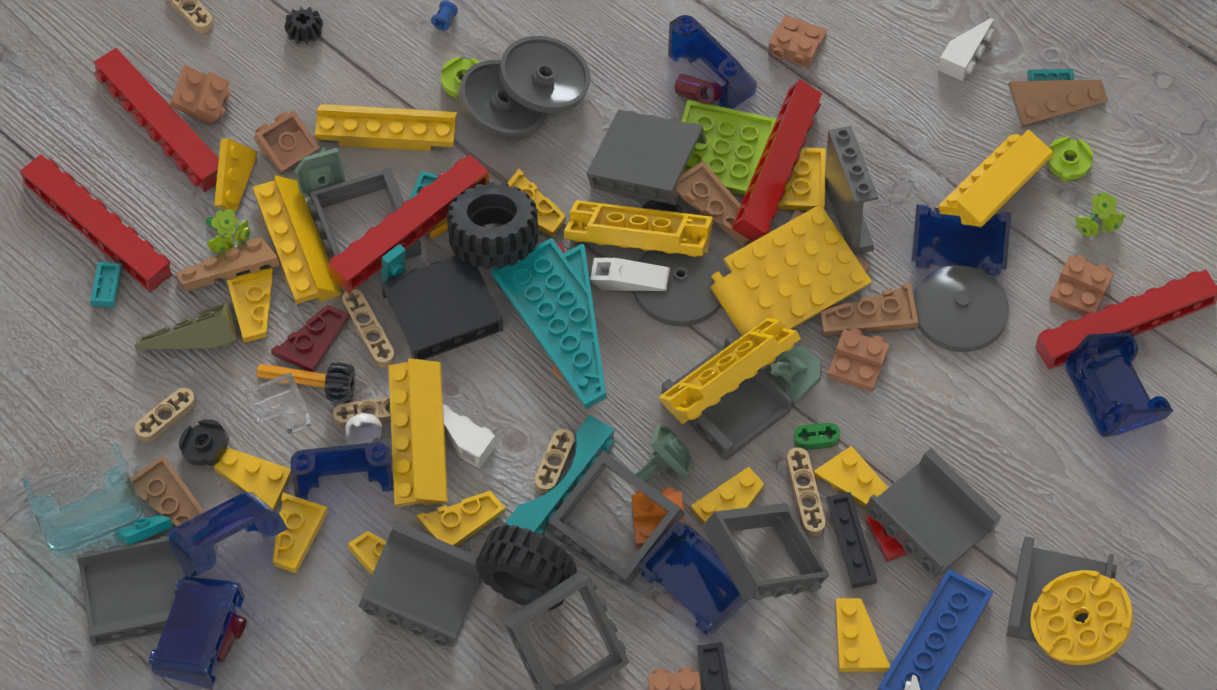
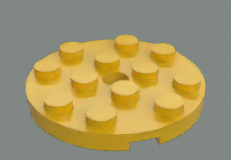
(1077, 642)

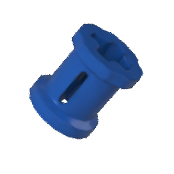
(446, 12)

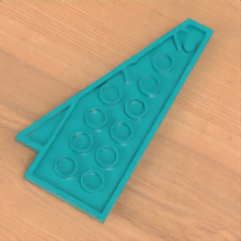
(557, 306)

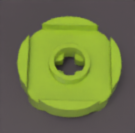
(451, 72)
(1073, 169)

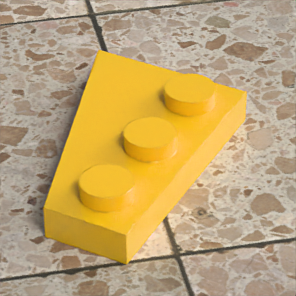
(807, 184)
(549, 215)
(251, 302)
(851, 474)
(733, 494)
(462, 520)
(856, 639)

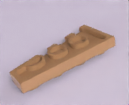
(1049, 99)
(711, 198)
(228, 264)
(881, 312)
(165, 492)

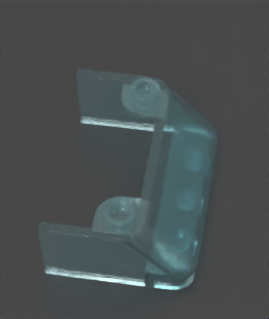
(90, 517)

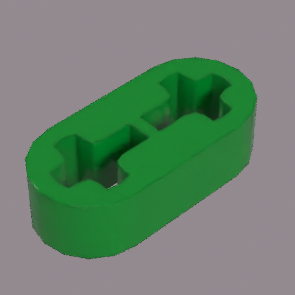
(816, 436)

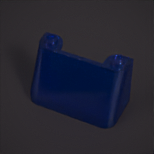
(693, 41)
(948, 242)
(1111, 386)
(312, 463)
(194, 538)
(694, 576)
(196, 630)

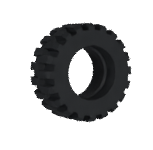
(493, 245)
(523, 564)

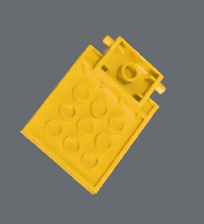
(789, 274)

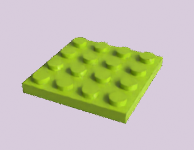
(732, 142)

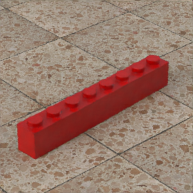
(158, 118)
(777, 160)
(96, 222)
(406, 224)
(1132, 315)

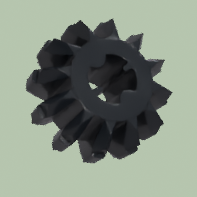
(303, 25)
(340, 382)

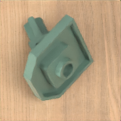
(319, 171)
(796, 372)
(668, 451)

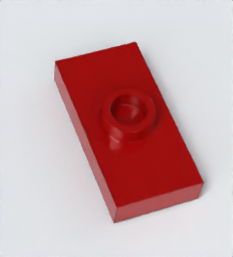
(888, 545)

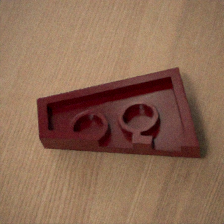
(313, 341)

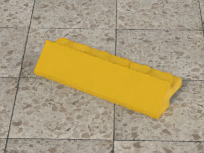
(386, 127)
(996, 179)
(639, 228)
(295, 240)
(728, 369)
(418, 433)

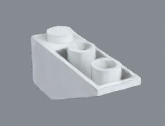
(963, 50)
(628, 275)
(467, 439)

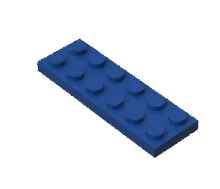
(938, 634)

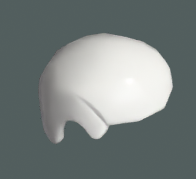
(362, 429)

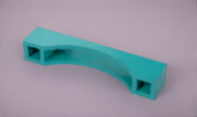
(591, 440)

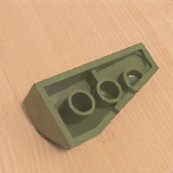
(209, 330)

